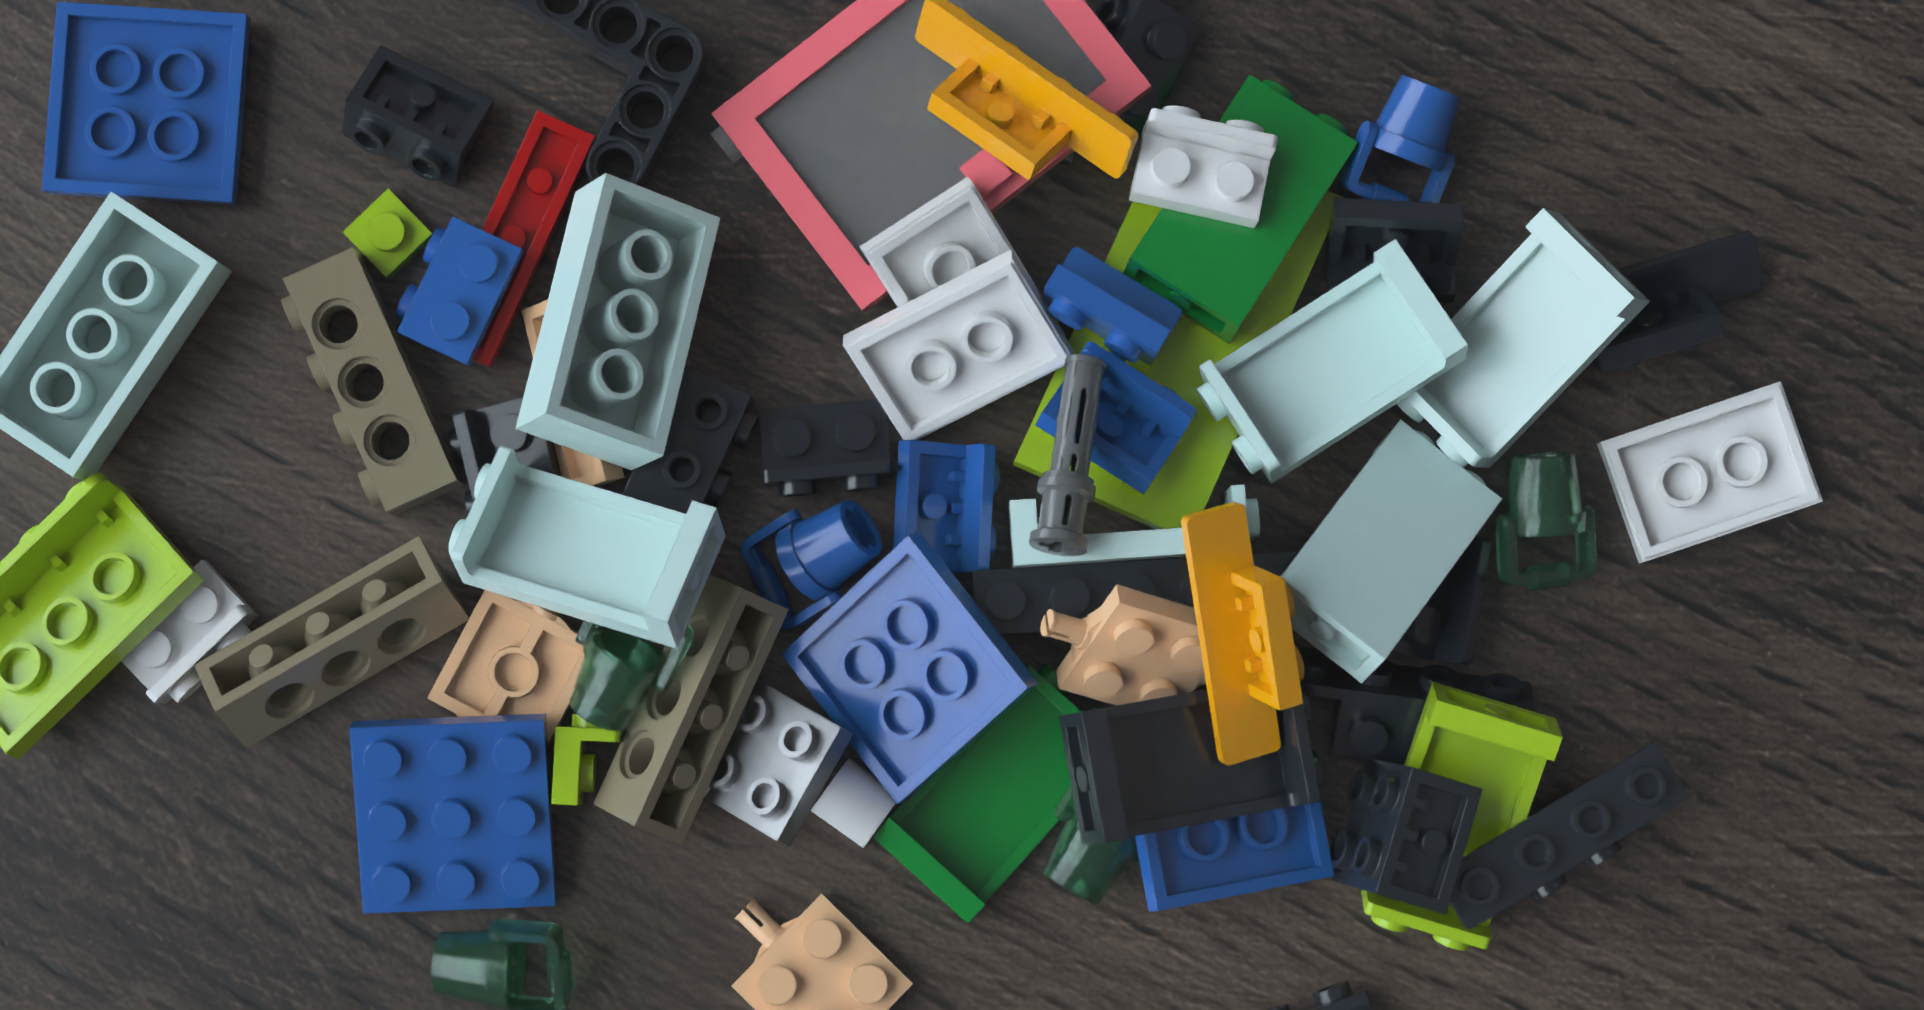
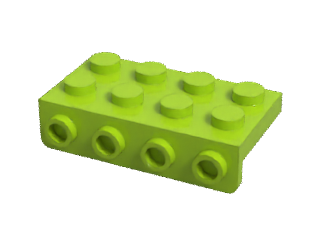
(78, 603)

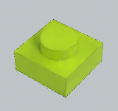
(388, 234)

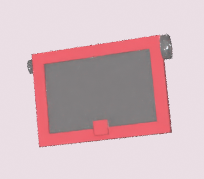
(848, 127)

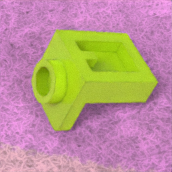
(573, 768)

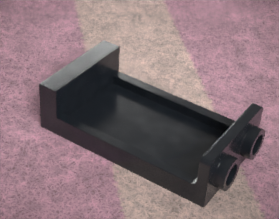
(1159, 768)

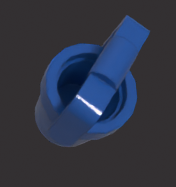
(1411, 126)
(815, 556)

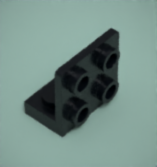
(1405, 834)

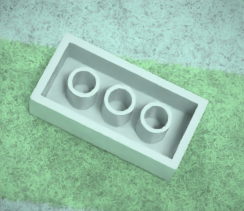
(618, 323)
(102, 336)

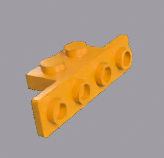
(1013, 101)
(1242, 634)

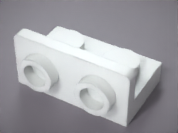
(1203, 165)
(193, 631)

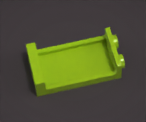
(1486, 748)

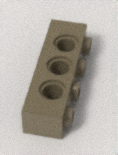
(347, 285)
(331, 642)
(685, 731)

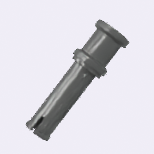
(1067, 491)

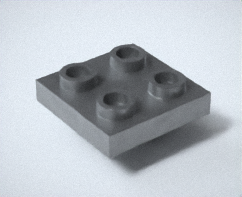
(776, 763)

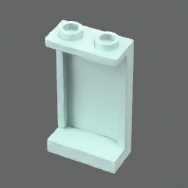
(1526, 341)
(1332, 365)
(1113, 546)
(586, 550)
(1385, 550)

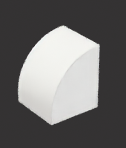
(854, 803)

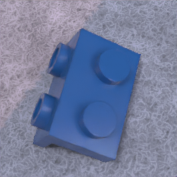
(458, 291)
(1111, 305)
(1135, 421)
(949, 500)

